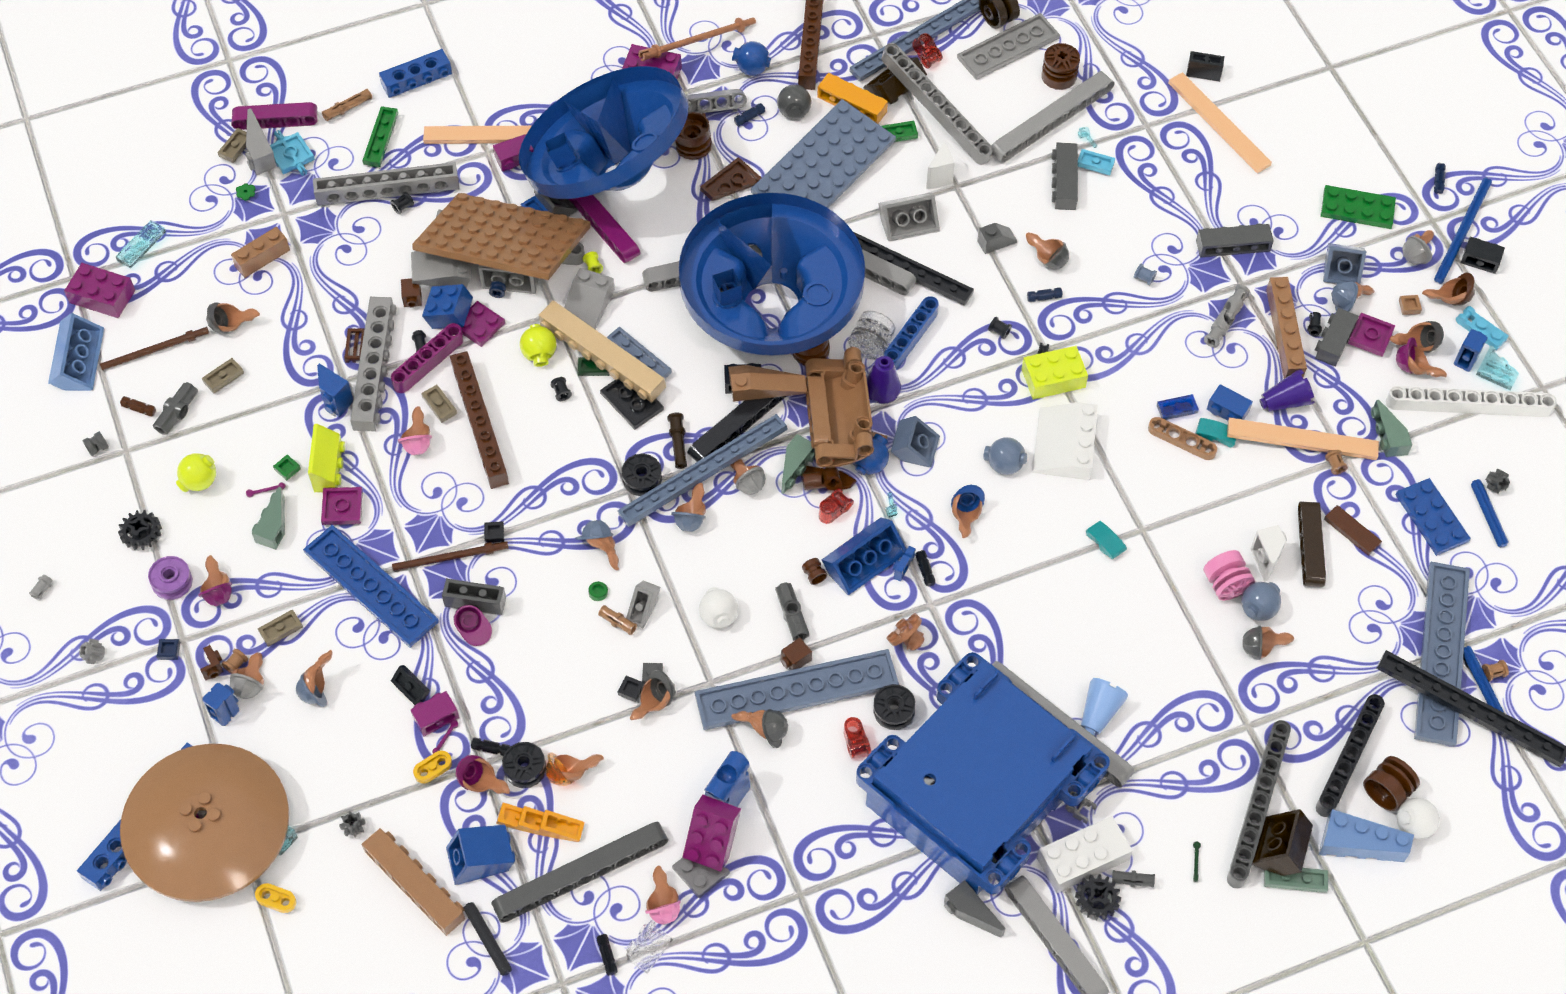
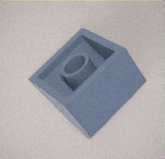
(1343, 263)
(915, 442)

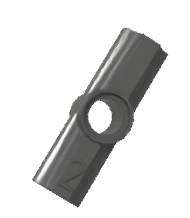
(175, 408)
(789, 602)

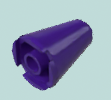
(883, 381)
(1288, 393)

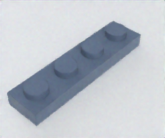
(637, 350)

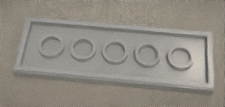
(1008, 46)

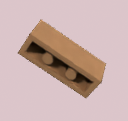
(260, 252)

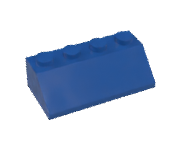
(865, 555)

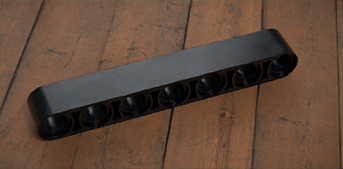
(732, 426)
(1346, 762)

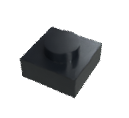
(494, 532)
(630, 688)

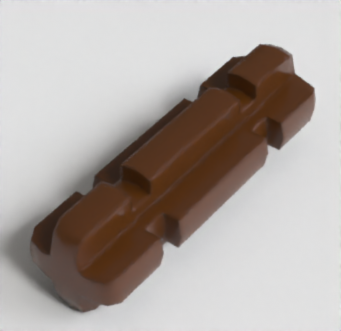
(138, 406)

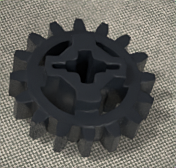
(140, 530)
(1097, 888)

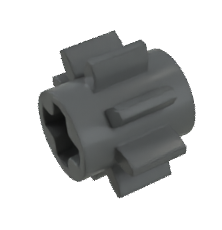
(1497, 481)
(356, 828)

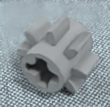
(92, 651)

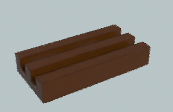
(354, 358)

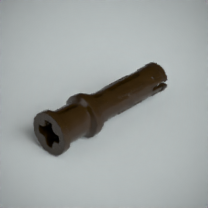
(677, 433)

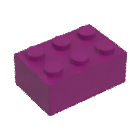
(668, 61)
(99, 290)
(711, 832)

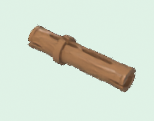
(349, 103)

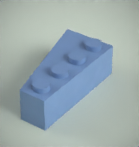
(1363, 839)

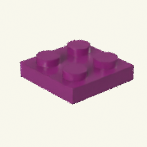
(481, 323)
(1371, 334)
(341, 506)

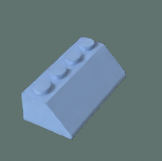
(76, 354)

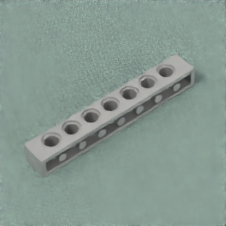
(386, 183)
(360, 418)

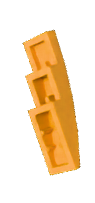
(540, 823)

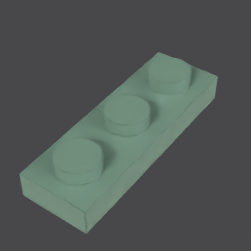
(1308, 880)

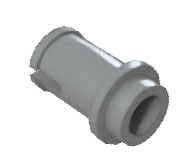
(40, 587)

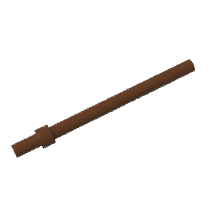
(188, 336)
(488, 548)

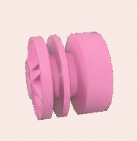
(1228, 575)

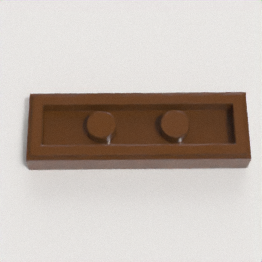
(1352, 530)

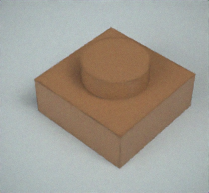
(1410, 304)

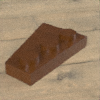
(730, 180)

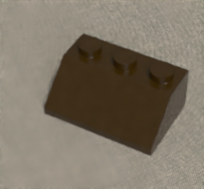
(888, 85)
(1283, 843)

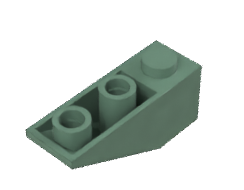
(1393, 434)
(797, 456)
(271, 526)

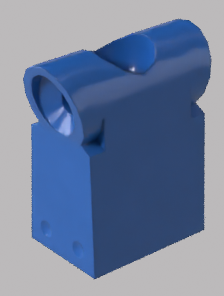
(731, 780)

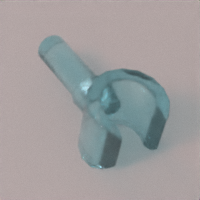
(1085, 132)
(892, 509)

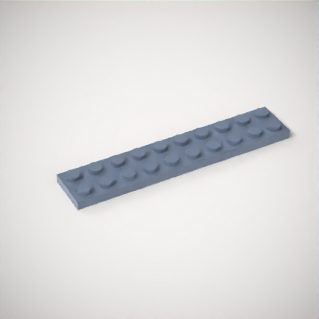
(1442, 649)
(797, 688)

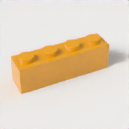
(834, 89)

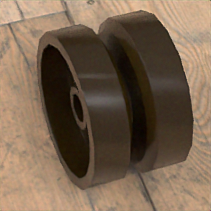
(999, 12)

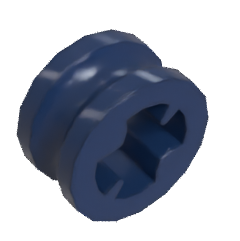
(497, 289)

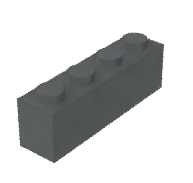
(1066, 176)
(1234, 240)

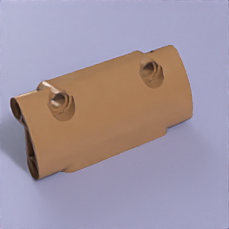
(839, 409)

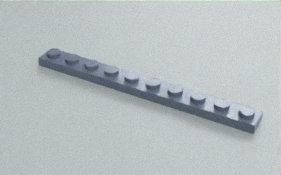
(933, 27)
(702, 470)

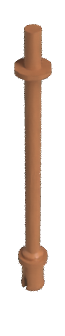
(656, 51)

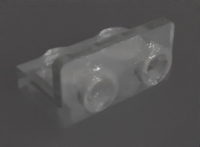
(648, 947)

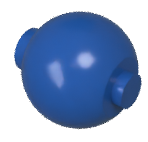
(752, 58)
(877, 460)

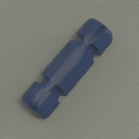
(749, 114)
(1439, 178)
(1044, 294)

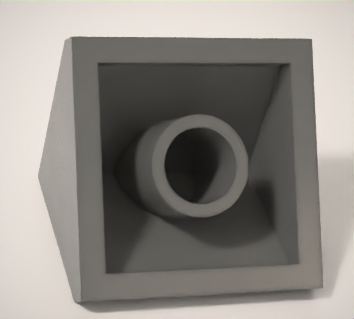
(557, 206)

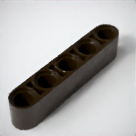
(1311, 544)

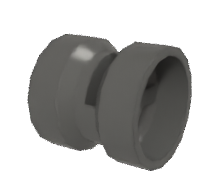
(95, 443)

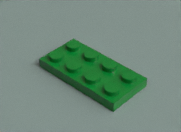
(1358, 207)

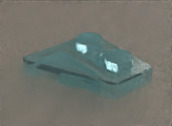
(1497, 370)

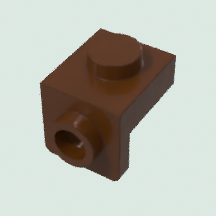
(214, 668)

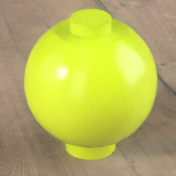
(538, 344)
(196, 472)

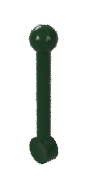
(1196, 845)

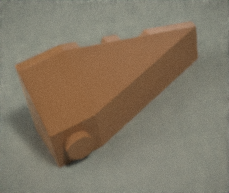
(759, 383)

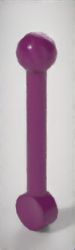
(250, 493)
(453, 724)

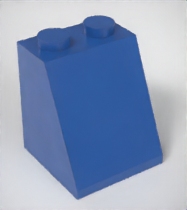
(479, 853)

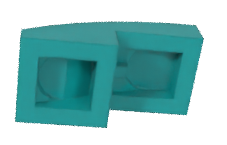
(1214, 430)
(1107, 540)

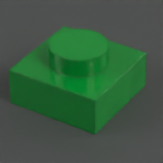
(286, 467)

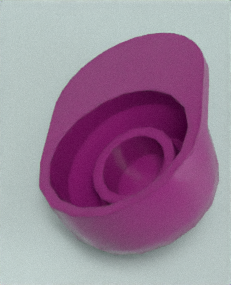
(472, 625)

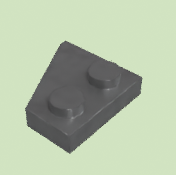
(697, 876)

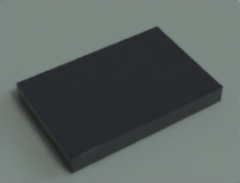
(629, 404)

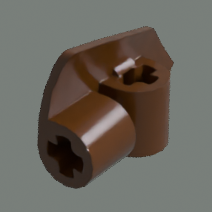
(826, 478)

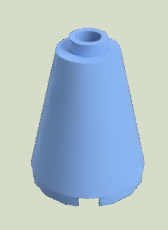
(1101, 705)

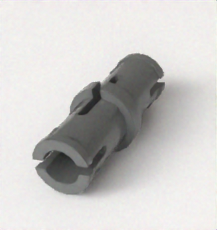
(1133, 878)

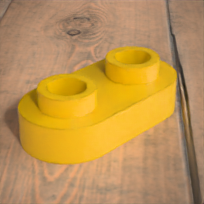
(432, 766)
(276, 899)

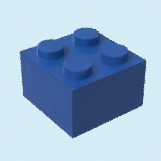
(447, 306)

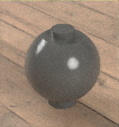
(794, 102)

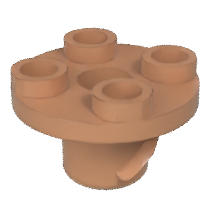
(907, 633)

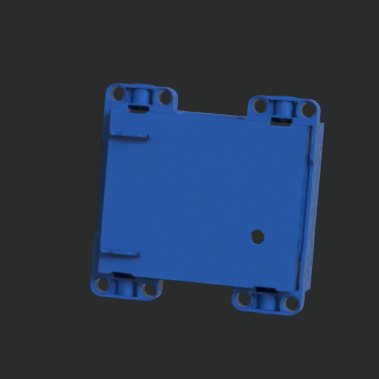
(995, 772)

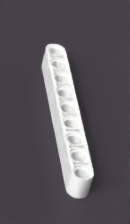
(1471, 401)

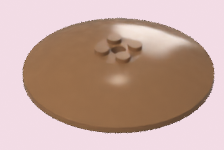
(213, 854)

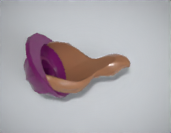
(1413, 360)
(217, 587)
(478, 776)

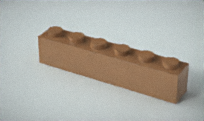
(1285, 326)
(413, 881)

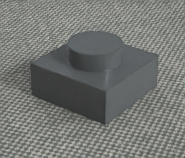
(648, 668)

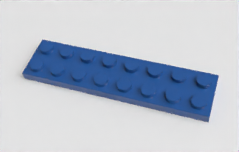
(371, 586)

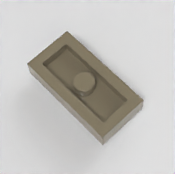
(233, 146)
(222, 375)
(439, 403)
(280, 627)

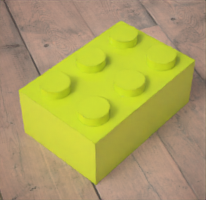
(1054, 372)

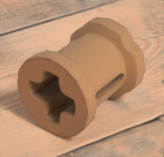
(1336, 462)
(234, 661)
(1496, 670)

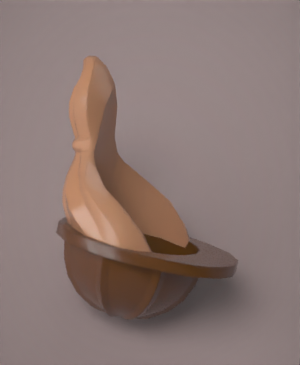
(1455, 291)

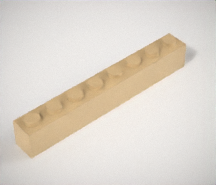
(602, 351)

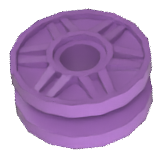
(170, 567)

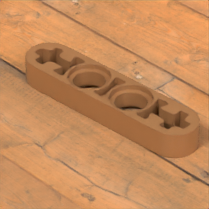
(1180, 441)

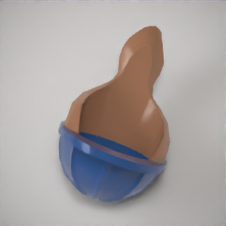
(967, 507)

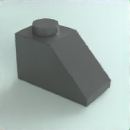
(994, 237)

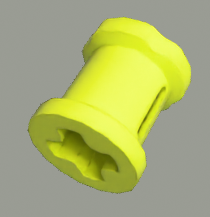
(592, 262)

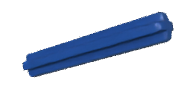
(1489, 513)
(1481, 678)

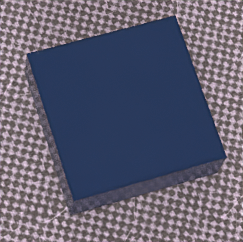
(168, 649)

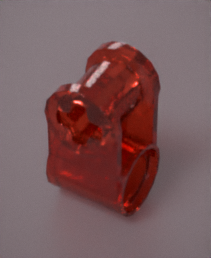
(927, 51)
(836, 503)
(856, 741)

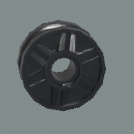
(637, 465)
(894, 718)
(524, 753)

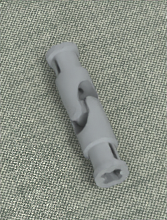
(1230, 309)

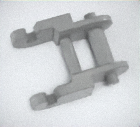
(1076, 813)

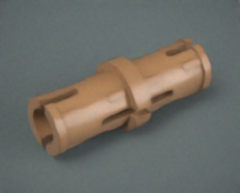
(617, 619)

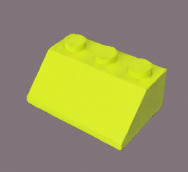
(325, 458)

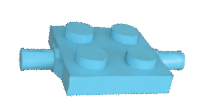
(291, 153)

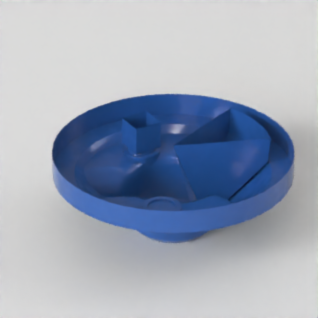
(605, 121)
(800, 248)

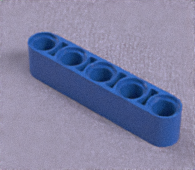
(917, 325)

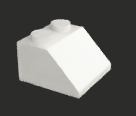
(1267, 549)

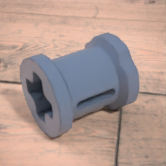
(1145, 274)

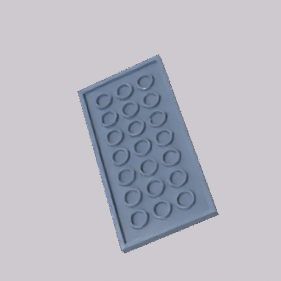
(828, 157)

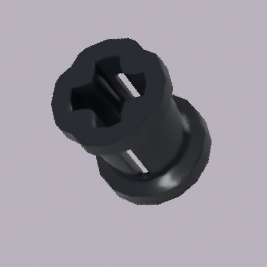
(402, 202)
(1000, 327)
(561, 389)

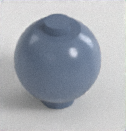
(1005, 455)
(1261, 601)

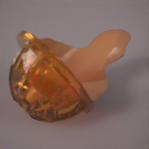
(567, 769)

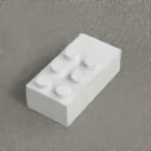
(1084, 854)

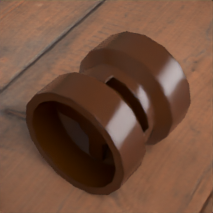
(814, 571)

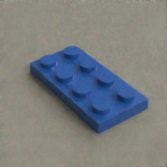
(1432, 516)

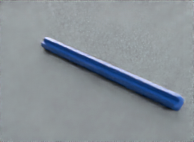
(1462, 231)

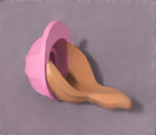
(417, 438)
(663, 902)

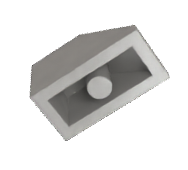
(642, 603)

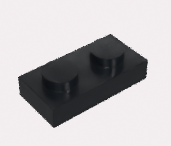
(409, 685)

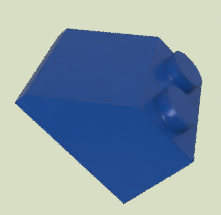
(334, 391)

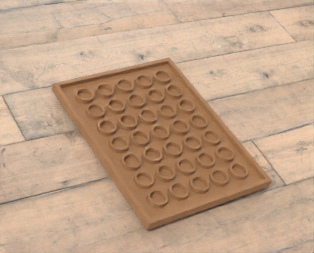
(502, 236)

